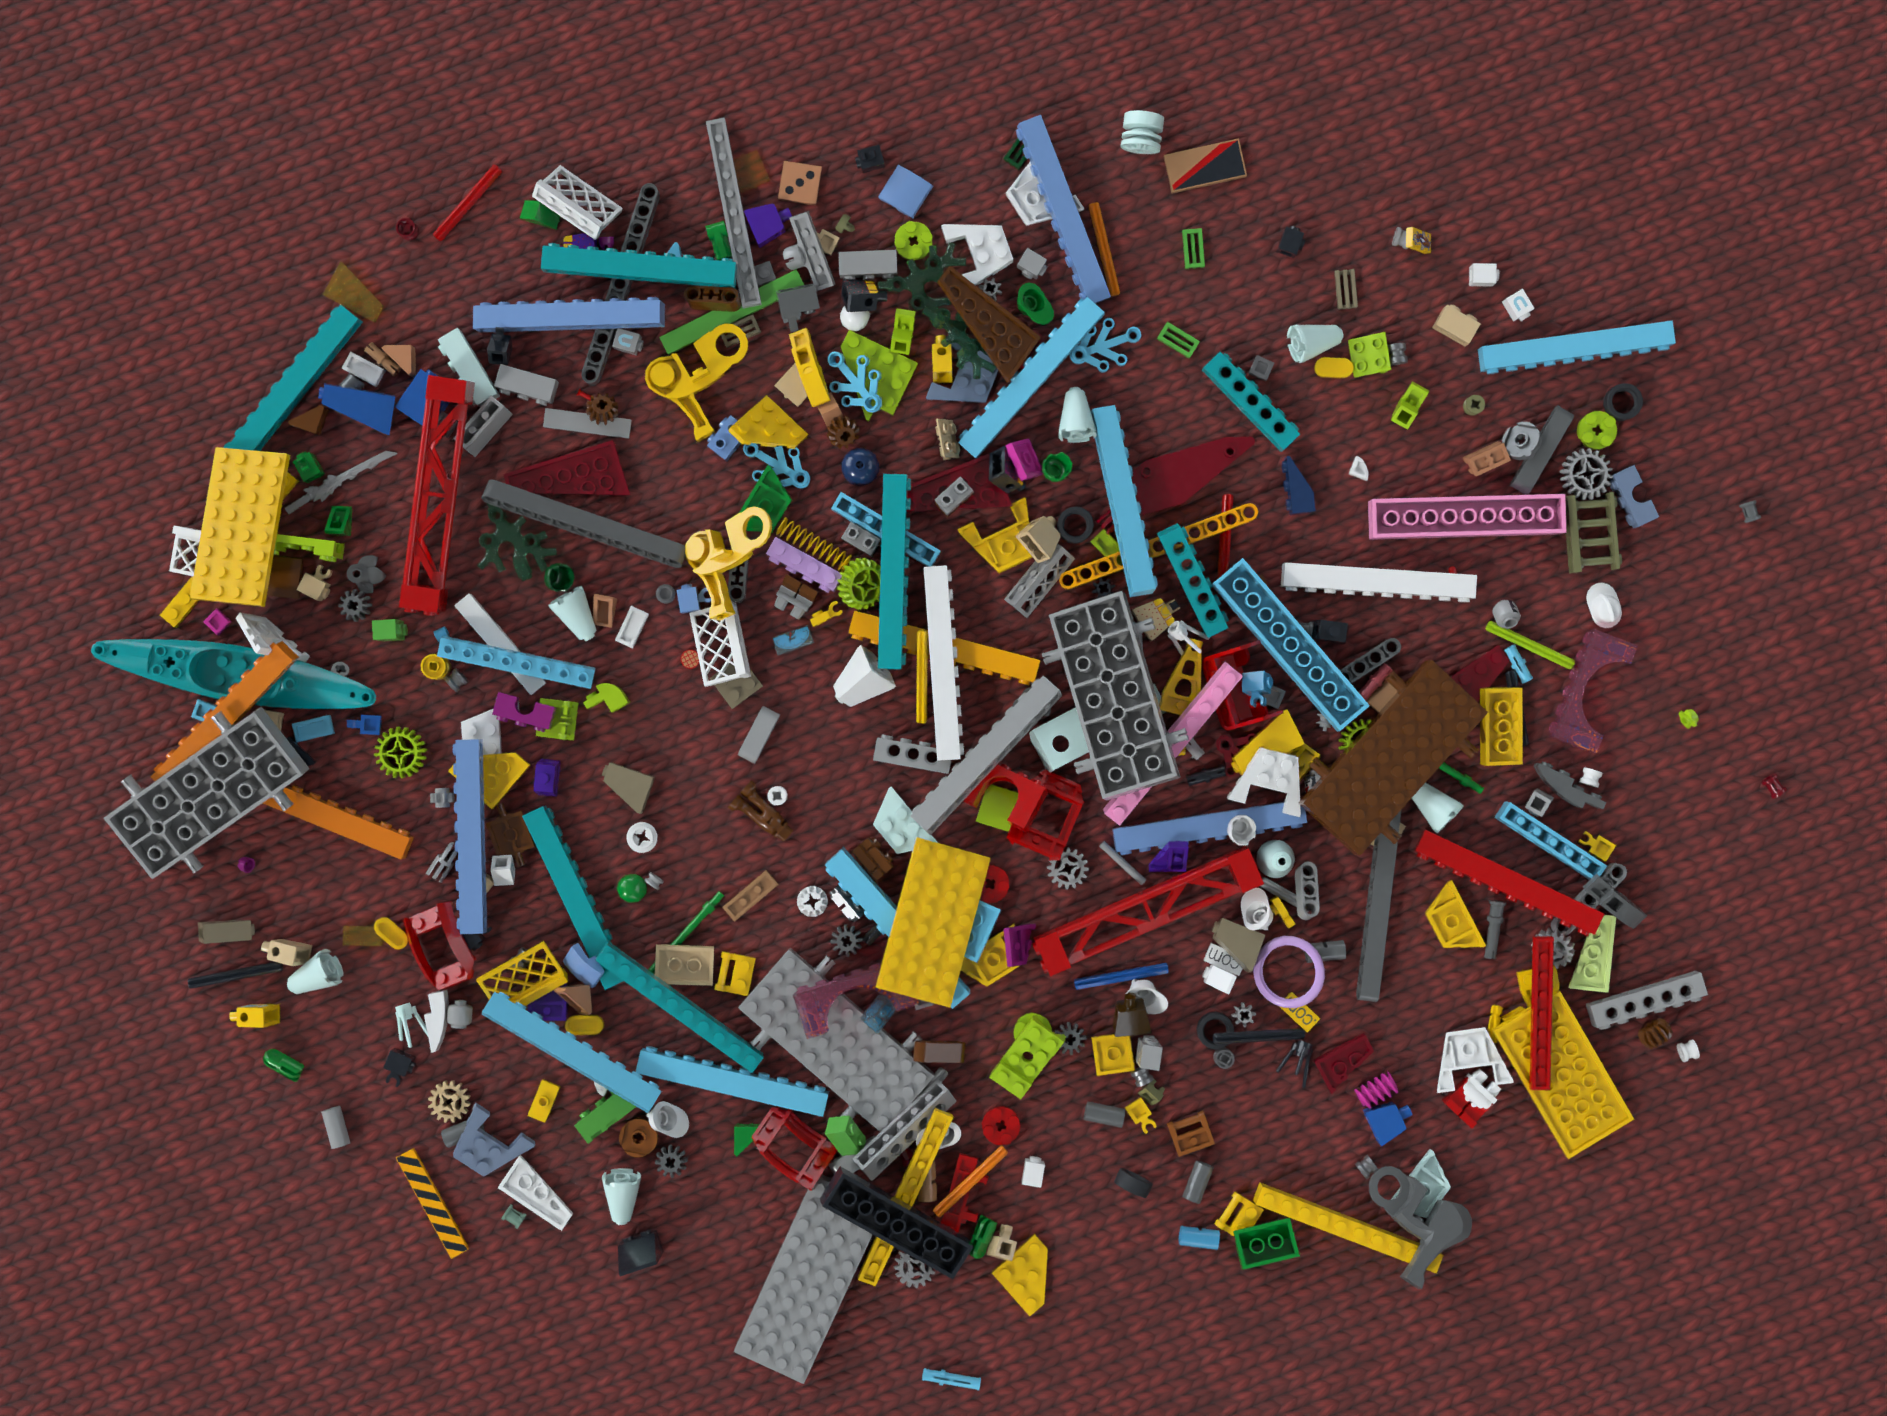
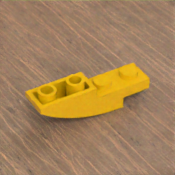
(808, 367)

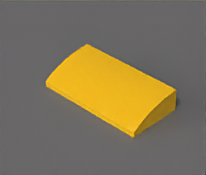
(1501, 727)

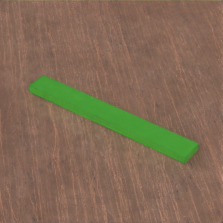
(699, 327)

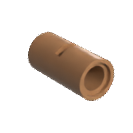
(929, 1189)

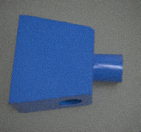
(1386, 1121)

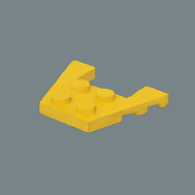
(1002, 548)

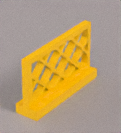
(534, 990)

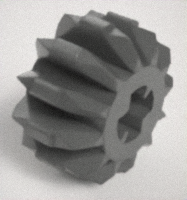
(362, 606)
(853, 939)
(1075, 1042)
(678, 1164)

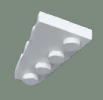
(533, 1192)

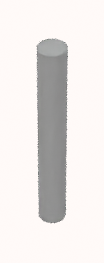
(1122, 862)

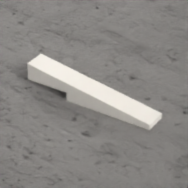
(493, 635)

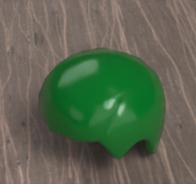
(1057, 467)
(631, 888)

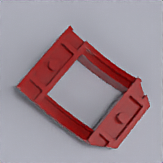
(1040, 841)
(427, 921)
(818, 1161)

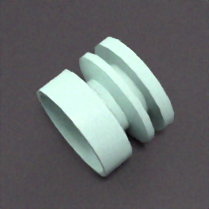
(1142, 132)

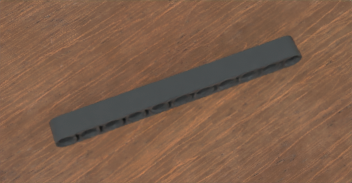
(630, 239)
(584, 523)
(1377, 916)

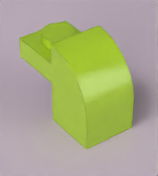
(903, 331)
(1409, 404)
(611, 694)

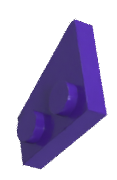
(1171, 858)

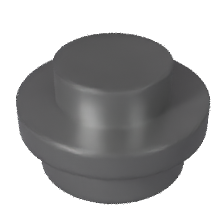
(665, 593)

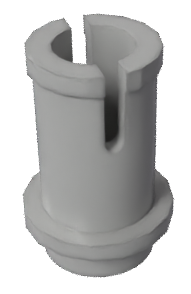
(1195, 750)

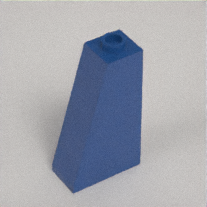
(361, 405)

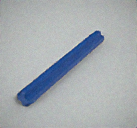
(1120, 976)

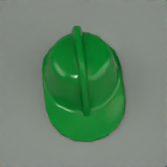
(1034, 304)

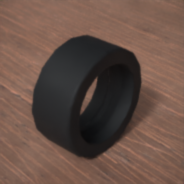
(1636, 394)
(1089, 521)
(1201, 1025)
(1133, 1183)

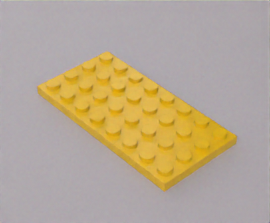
(240, 526)
(933, 922)
(1582, 1097)

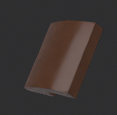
(285, 577)

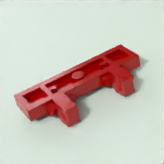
(959, 1211)

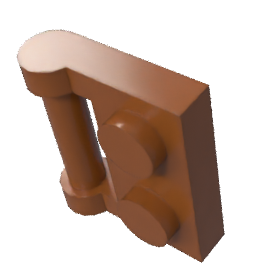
(1193, 1139)

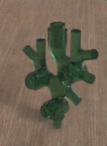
(918, 278)
(957, 334)
(511, 532)

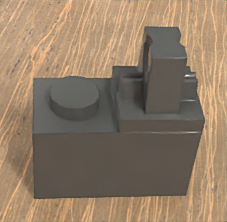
(797, 300)

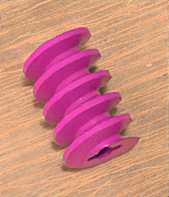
(1376, 1090)

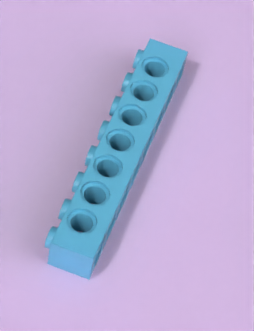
(516, 662)

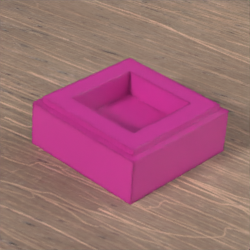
(217, 621)

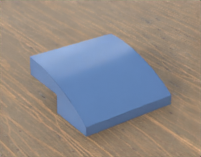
(905, 191)
(584, 969)

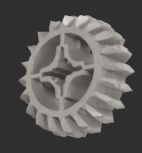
(1585, 466)

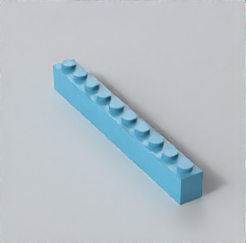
(1576, 346)
(1032, 377)
(1122, 502)
(873, 900)
(571, 1052)
(731, 1081)

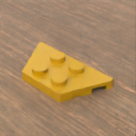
(1452, 920)
(992, 962)

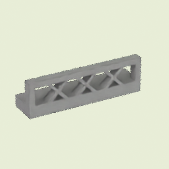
(1035, 577)

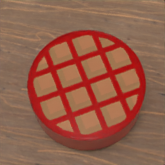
(690, 659)

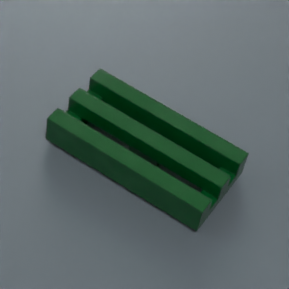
(1012, 162)

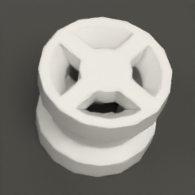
(1591, 777)
(779, 795)
(1688, 1050)

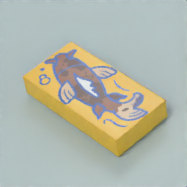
(1418, 240)

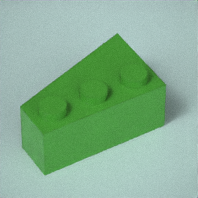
(603, 1116)

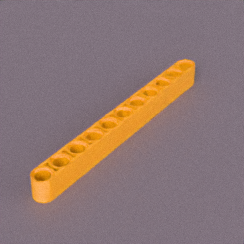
(1219, 519)

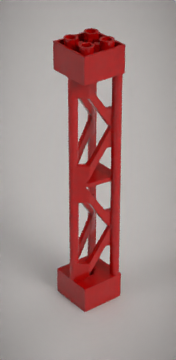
(416, 596)
(1240, 866)

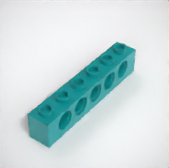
(1252, 412)
(1210, 625)

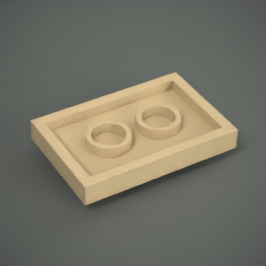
(685, 964)

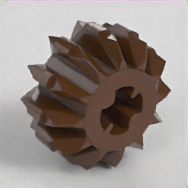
(602, 415)
(843, 432)
(1655, 1033)

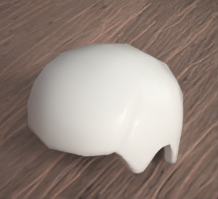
(854, 320)
(1241, 829)

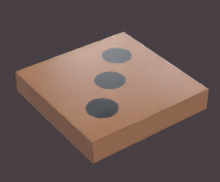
(800, 183)

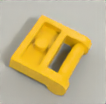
(741, 975)
(1245, 1218)

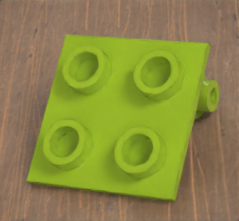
(1369, 354)
(564, 720)

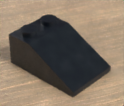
(639, 1252)

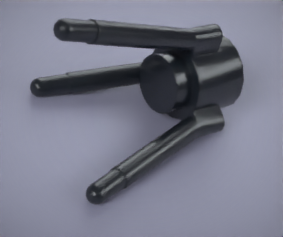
(1303, 1050)

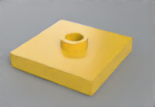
(1112, 1054)

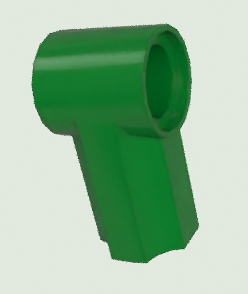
(719, 237)

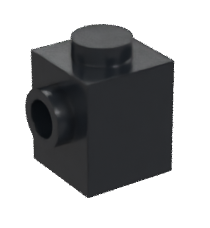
(1291, 241)

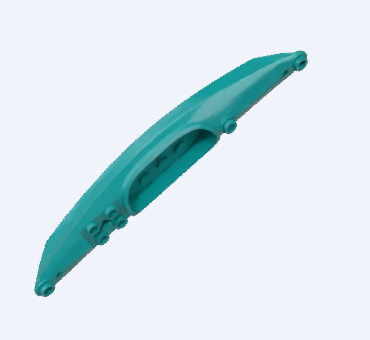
(215, 667)

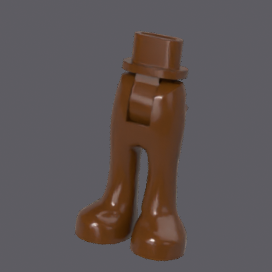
(769, 820)

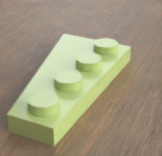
(1595, 959)

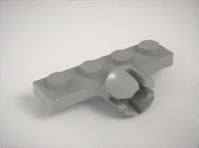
(808, 252)

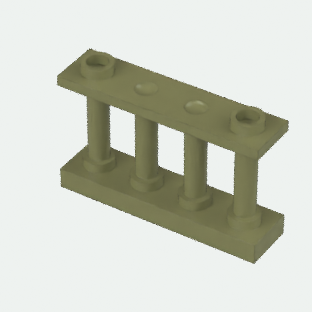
(1575, 543)

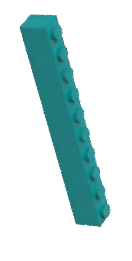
(638, 266)
(296, 381)
(893, 571)
(570, 885)
(679, 1007)

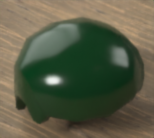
(559, 577)

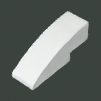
(437, 1019)

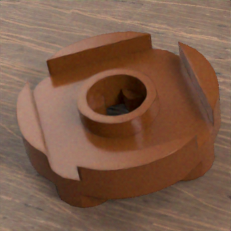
(628, 1141)

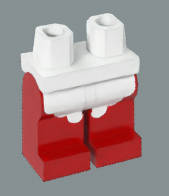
(1471, 1099)

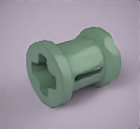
(513, 1216)

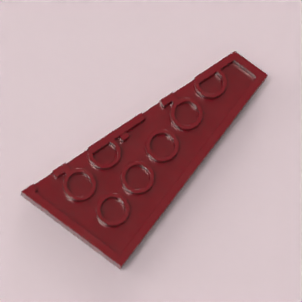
(583, 472)
(974, 473)
(1481, 672)

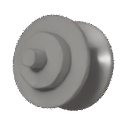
(1323, 722)

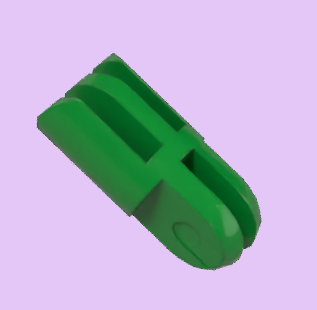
(283, 1064)
(982, 1236)

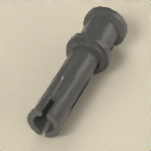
(1495, 919)

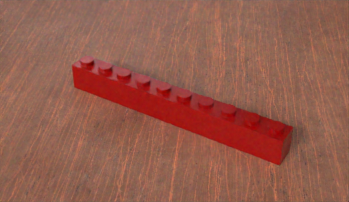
(1508, 882)

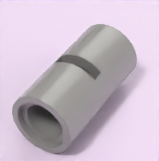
(335, 1127)

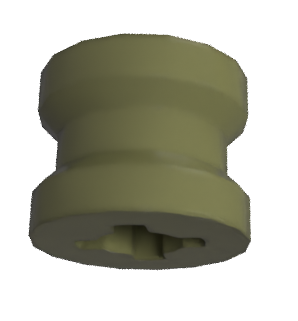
(1470, 406)

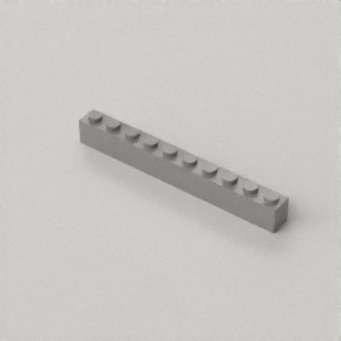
(986, 755)

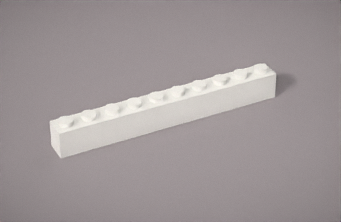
(1378, 581)
(942, 663)

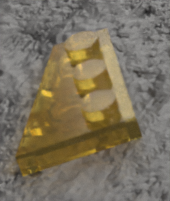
(352, 294)

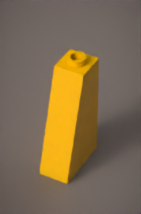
(1277, 735)

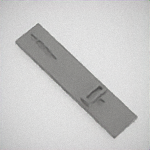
(581, 423)

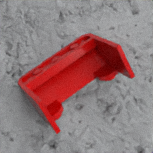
(1236, 709)

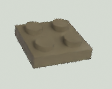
(738, 689)

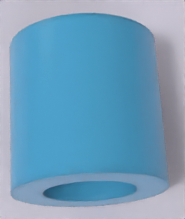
(441, 632)

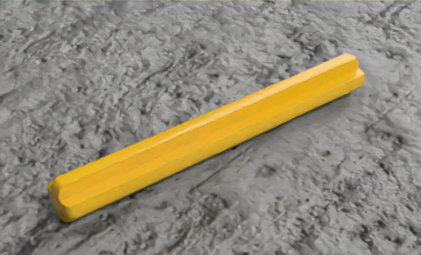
(922, 661)

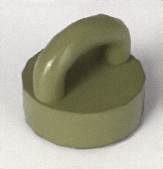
(844, 224)

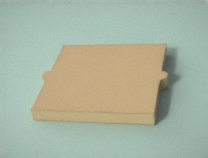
(792, 386)

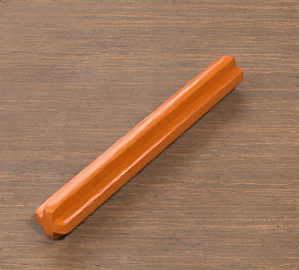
(1104, 249)
(970, 1181)

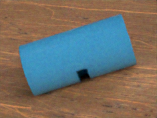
(1202, 1239)

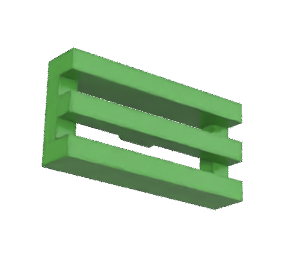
(1185, 247)
(1174, 346)

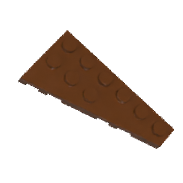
(996, 329)

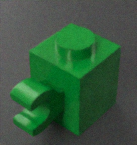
(308, 467)

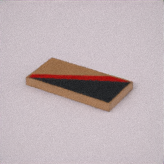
(1205, 166)

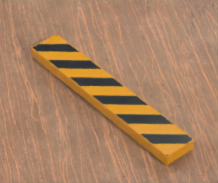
(432, 1203)

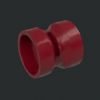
(407, 225)

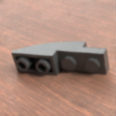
(1561, 785)
(1614, 901)

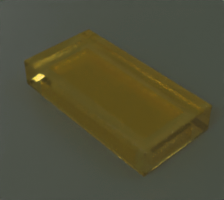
(361, 936)

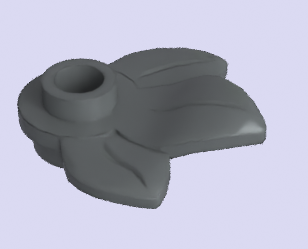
(368, 573)

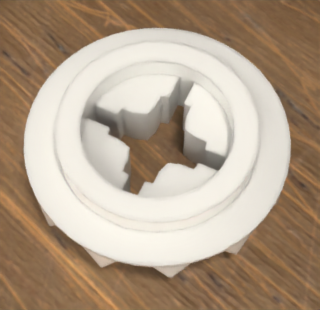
(633, 840)
(807, 909)

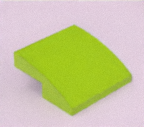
(997, 807)

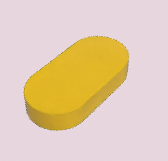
(1333, 367)
(391, 933)
(584, 1024)

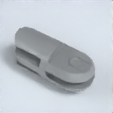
(444, 861)

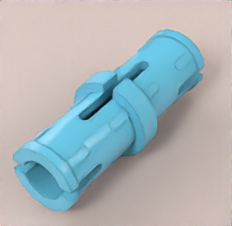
(1513, 653)

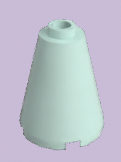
(1312, 340)
(1076, 418)
(575, 613)
(1436, 806)
(1268, 858)
(316, 973)
(621, 1193)

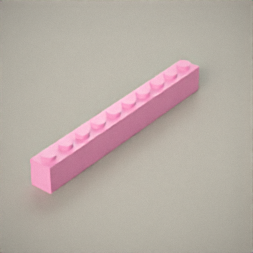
(1192, 720)

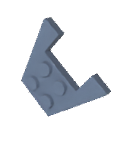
(964, 386)
(483, 1151)

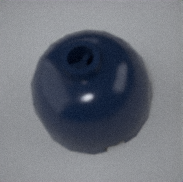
(863, 475)

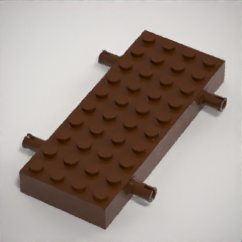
(1393, 757)

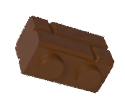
(873, 858)

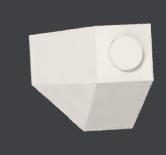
(862, 679)

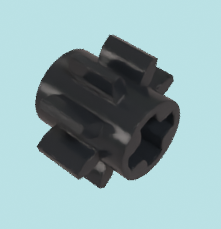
(1108, 588)

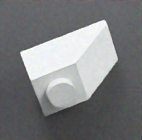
(1219, 978)

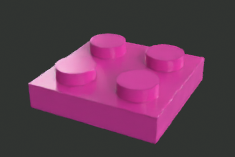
(1024, 459)

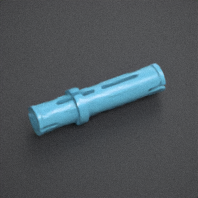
(951, 1379)

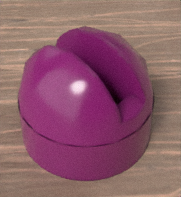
(603, 241)
(242, 864)

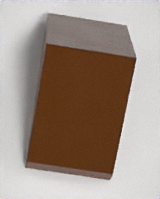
(311, 421)

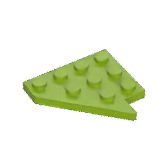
(894, 368)

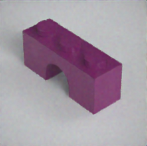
(507, 708)

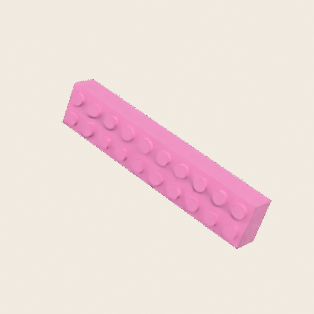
(1467, 516)

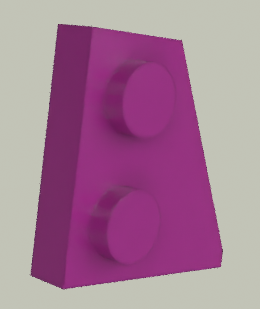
(1018, 944)

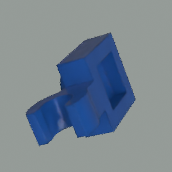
(368, 724)

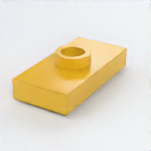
(543, 1100)

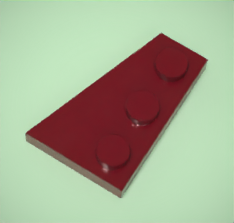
(1342, 1060)

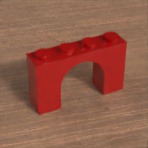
(1029, 800)

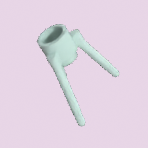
(404, 1013)

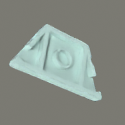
(896, 824)
(1433, 1178)

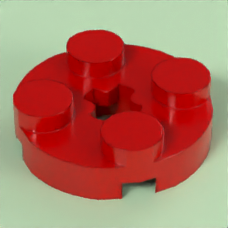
(1000, 886)
(1002, 1136)

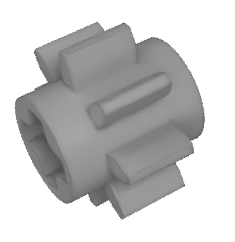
(992, 284)
(442, 797)
(1244, 1020)

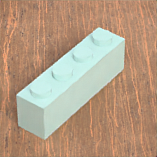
(467, 365)

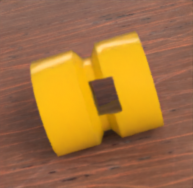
(435, 667)

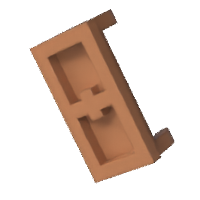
(1487, 458)

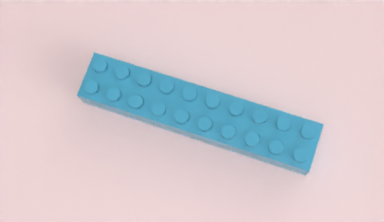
(1290, 645)

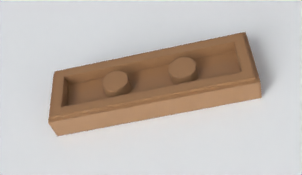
(750, 895)

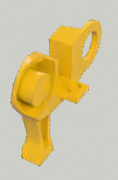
(671, 380)
(710, 558)

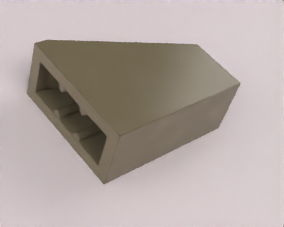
(629, 784)
(225, 931)
(1238, 942)

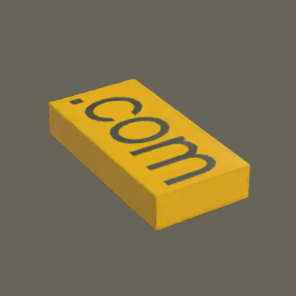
(1302, 1015)

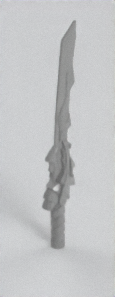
(333, 482)

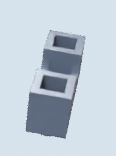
(1623, 484)

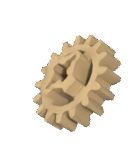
(454, 1107)

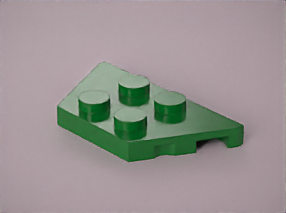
(770, 496)

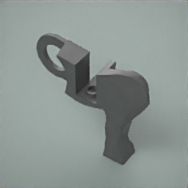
(1443, 1228)

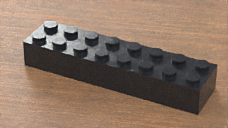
(896, 1222)

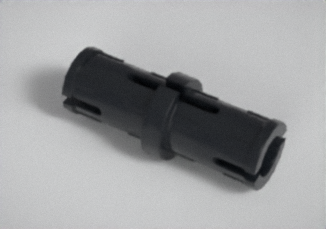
(1205, 775)

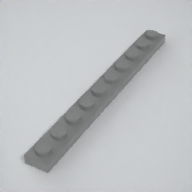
(733, 212)

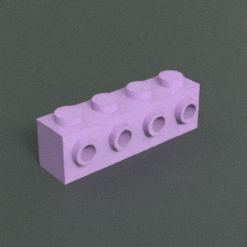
(804, 564)

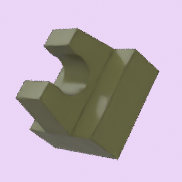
(1150, 1093)

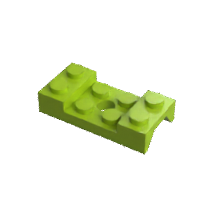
(325, 549)
(1018, 1073)

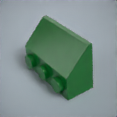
(1266, 1243)

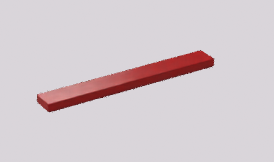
(1541, 1012)

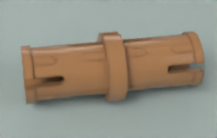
(382, 359)

